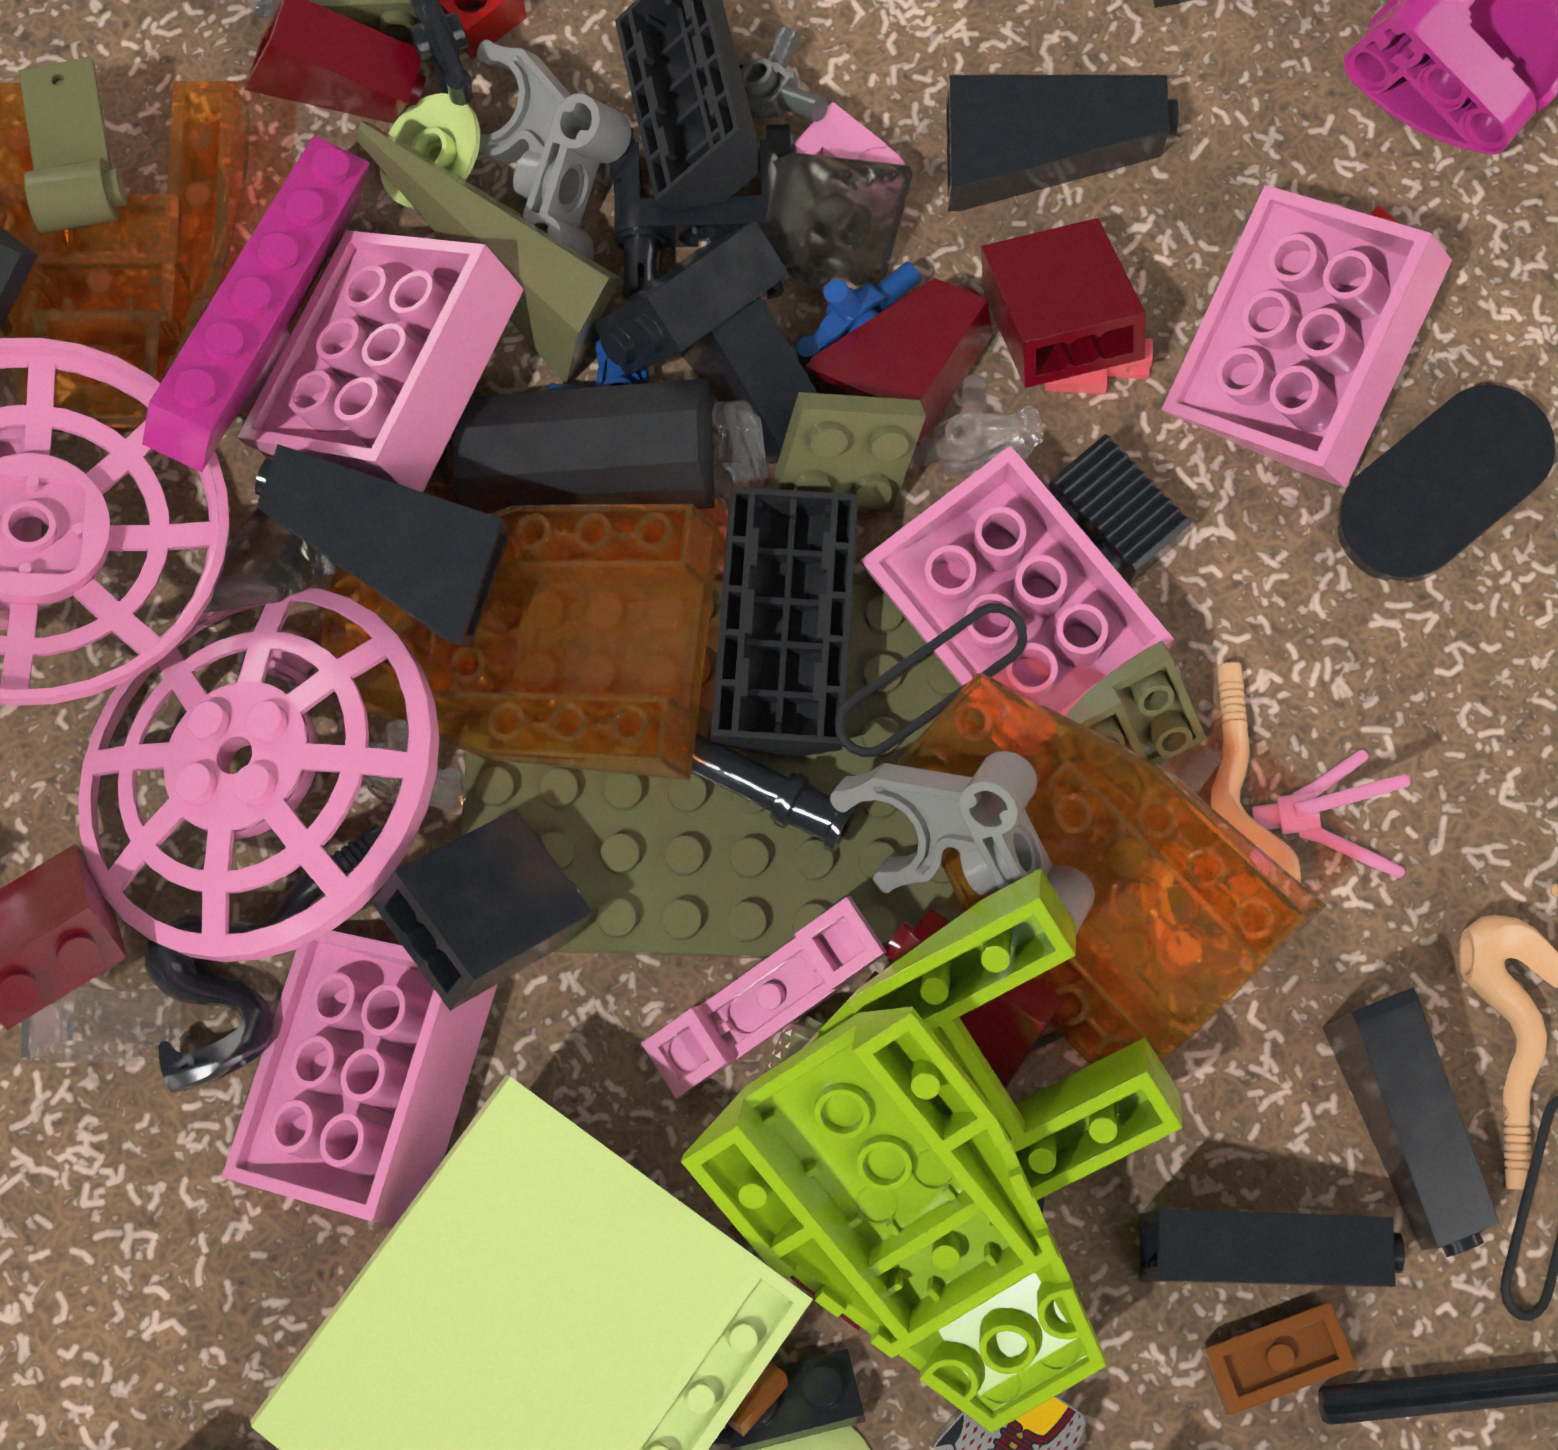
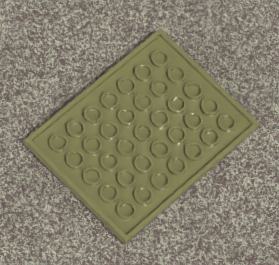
(708, 871)

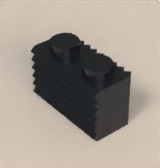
(1119, 508)

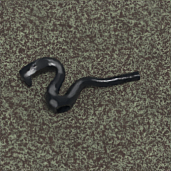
(184, 981)

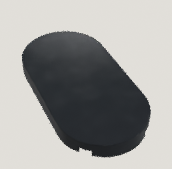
(1445, 483)

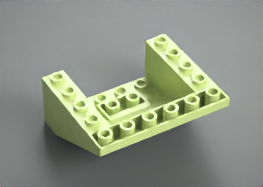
(536, 1308)

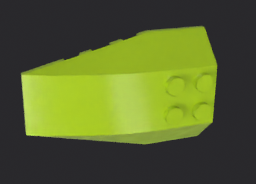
(906, 1211)

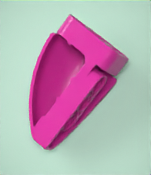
(1460, 67)

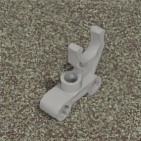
(556, 142)
(974, 815)

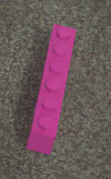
(254, 305)

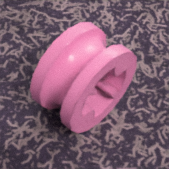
(289, 668)

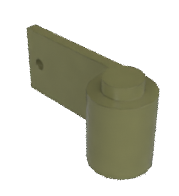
(68, 148)

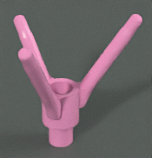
(1302, 808)

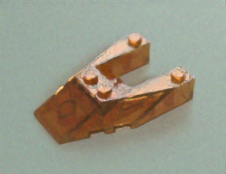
(135, 280)

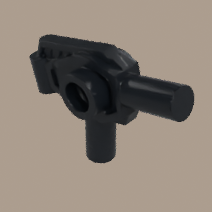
(439, 39)

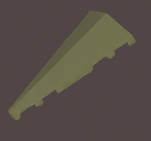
(560, 285)

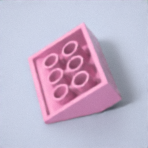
(1308, 332)
(386, 355)
(1015, 546)
(356, 1081)

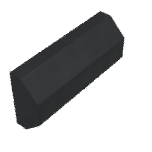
(688, 100)
(587, 447)
(784, 620)

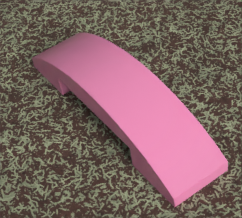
(765, 998)

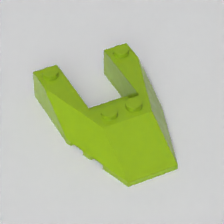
(983, 954)

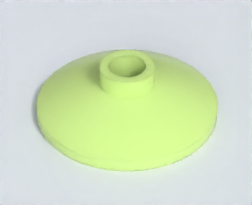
(440, 132)

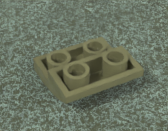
(1142, 707)

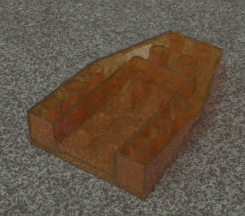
(580, 648)
(1179, 892)

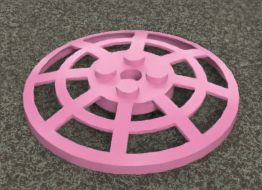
(80, 527)
(268, 787)

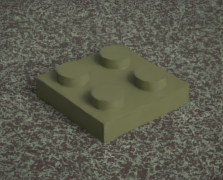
(850, 447)

